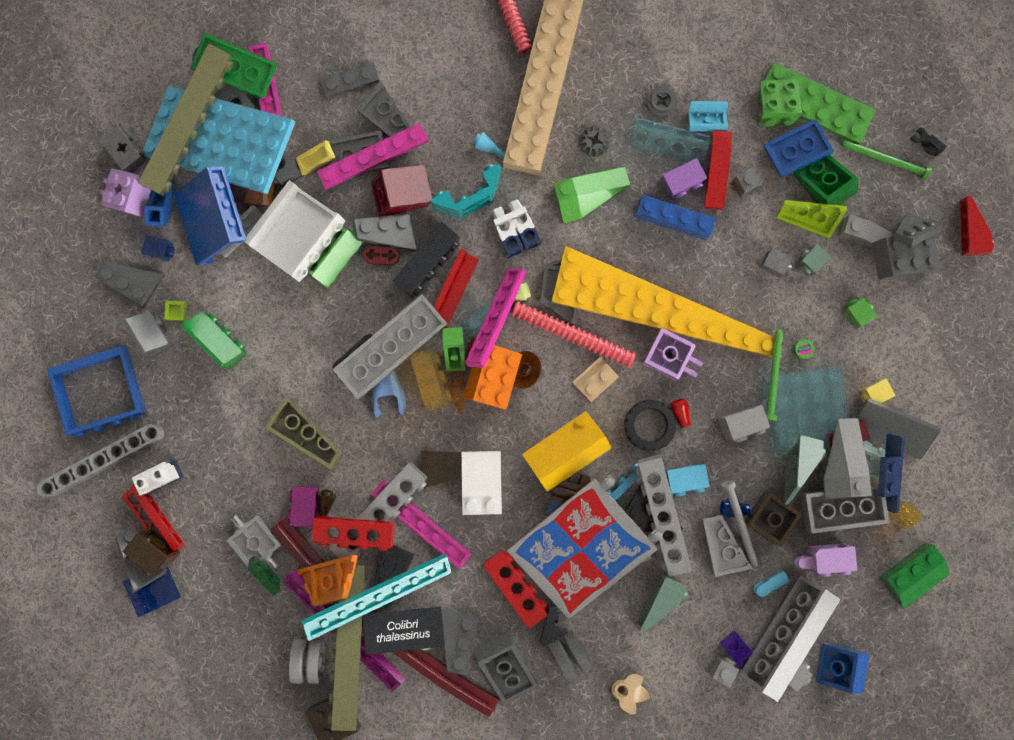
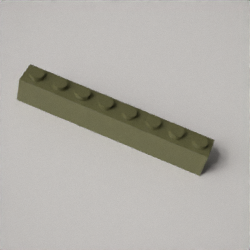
(186, 120)
(347, 665)

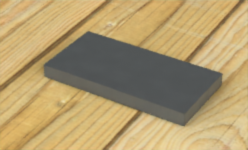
(884, 420)

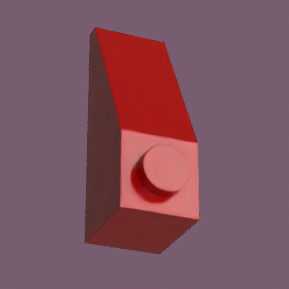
(975, 234)

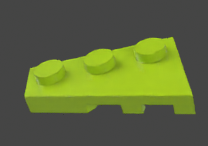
(812, 216)

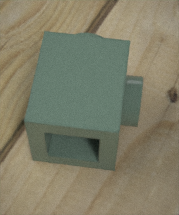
(813, 260)

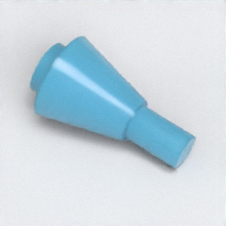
(484, 143)

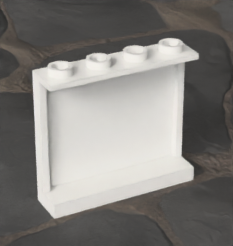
(294, 231)

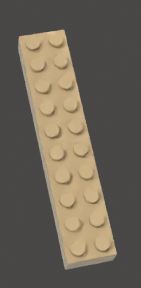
(542, 86)

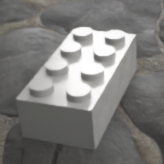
(842, 513)

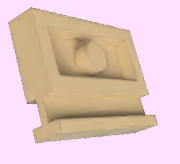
(595, 379)

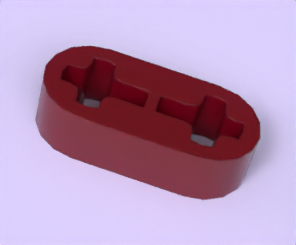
(381, 251)

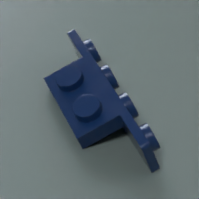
(891, 471)

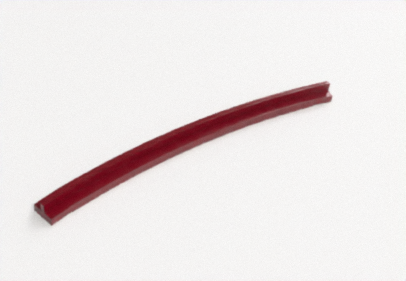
(417, 659)

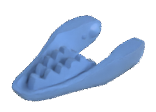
(388, 386)

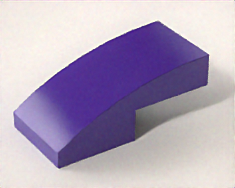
(736, 649)

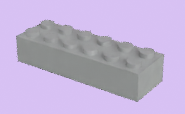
(789, 638)

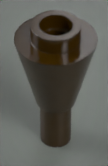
(325, 501)

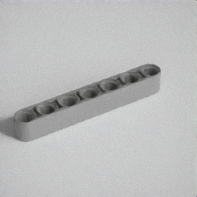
(92, 461)

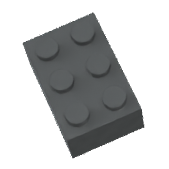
(901, 260)

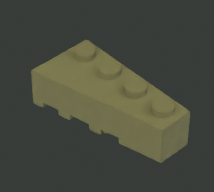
(297, 430)

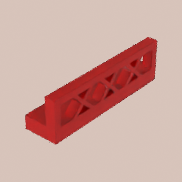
(455, 285)
(156, 515)

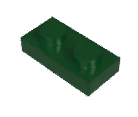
(261, 572)

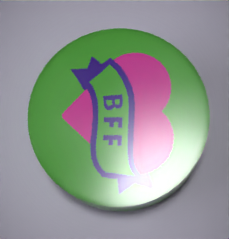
(804, 349)

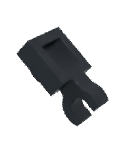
(931, 144)

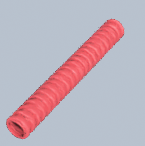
(515, 26)
(573, 334)

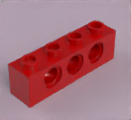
(384, 529)
(529, 615)

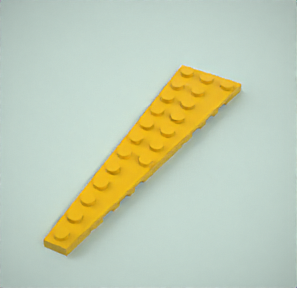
(617, 294)

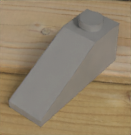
(862, 231)

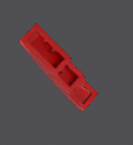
(718, 170)

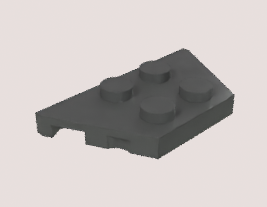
(549, 280)

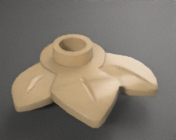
(632, 694)

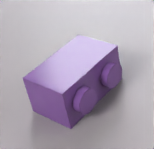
(683, 179)

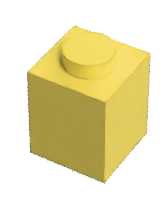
(878, 391)

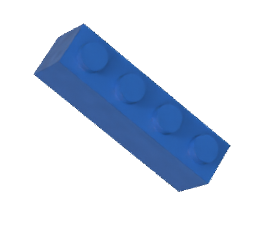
(675, 217)

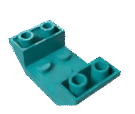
(483, 196)

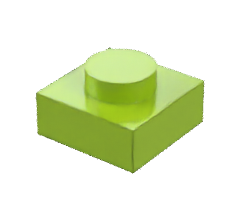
(175, 310)

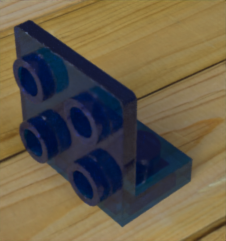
(154, 594)

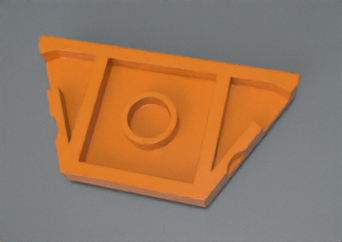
(329, 580)

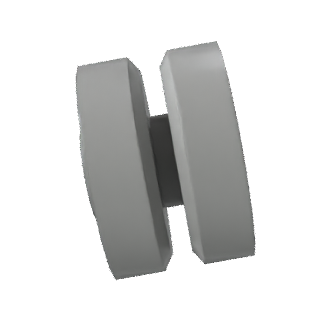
(307, 661)

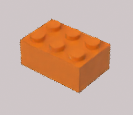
(495, 381)

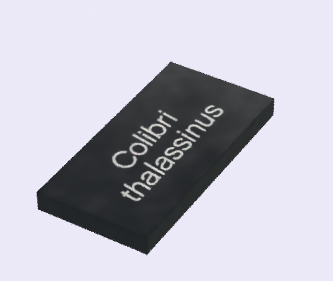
(403, 630)

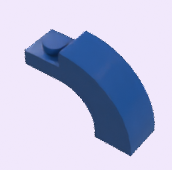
(159, 208)

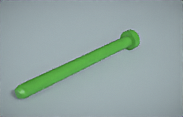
(925, 172)
(774, 376)

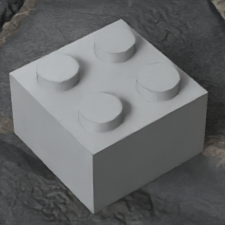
(743, 423)

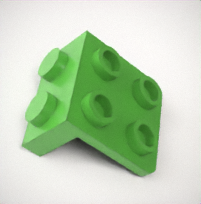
(780, 102)

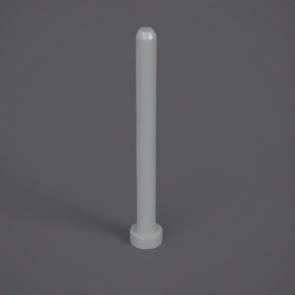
(729, 486)

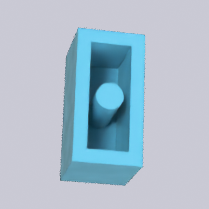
(687, 479)

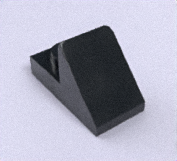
(550, 631)

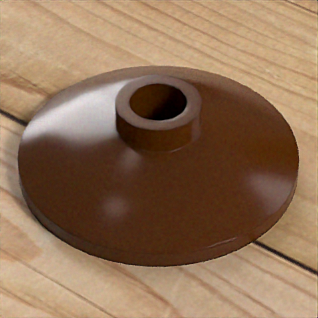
(528, 361)

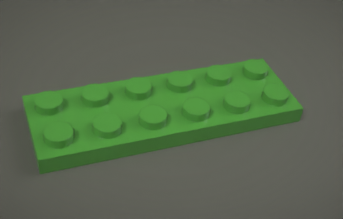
(830, 109)

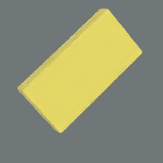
(315, 158)

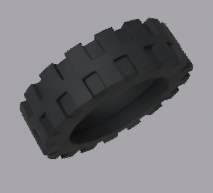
(663, 410)

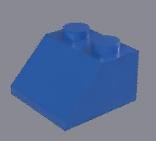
(843, 668)

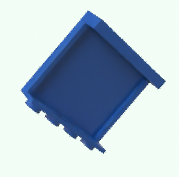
(209, 214)

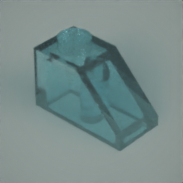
(475, 320)

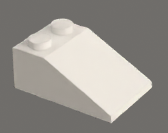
(481, 483)

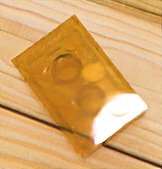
(431, 380)

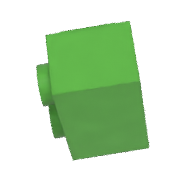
(454, 349)

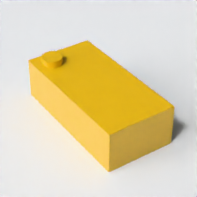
(567, 451)

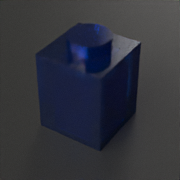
(158, 248)

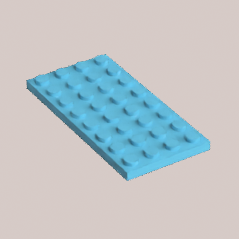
(232, 136)

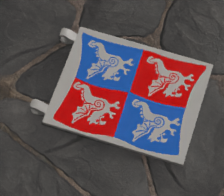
(583, 548)

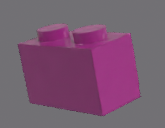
(303, 506)

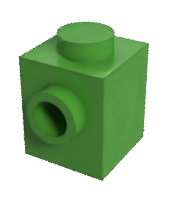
(859, 312)

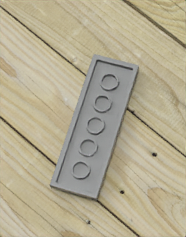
(390, 347)

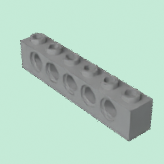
(409, 473)
(680, 563)

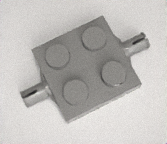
(254, 540)

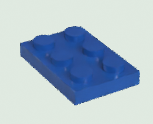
(798, 148)

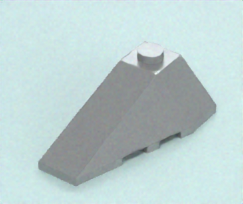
(847, 464)

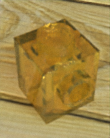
(907, 516)

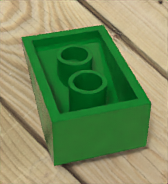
(828, 181)

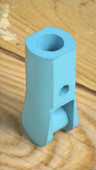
(771, 583)

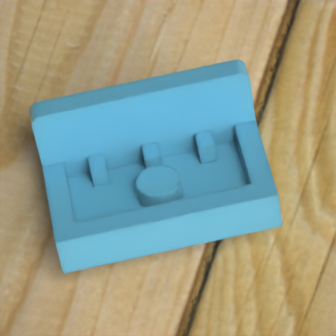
(707, 116)

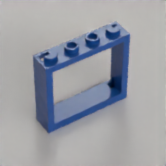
(62, 400)

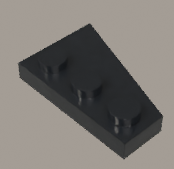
(638, 513)
(391, 564)

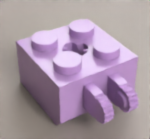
(125, 193)
(680, 350)
(828, 559)

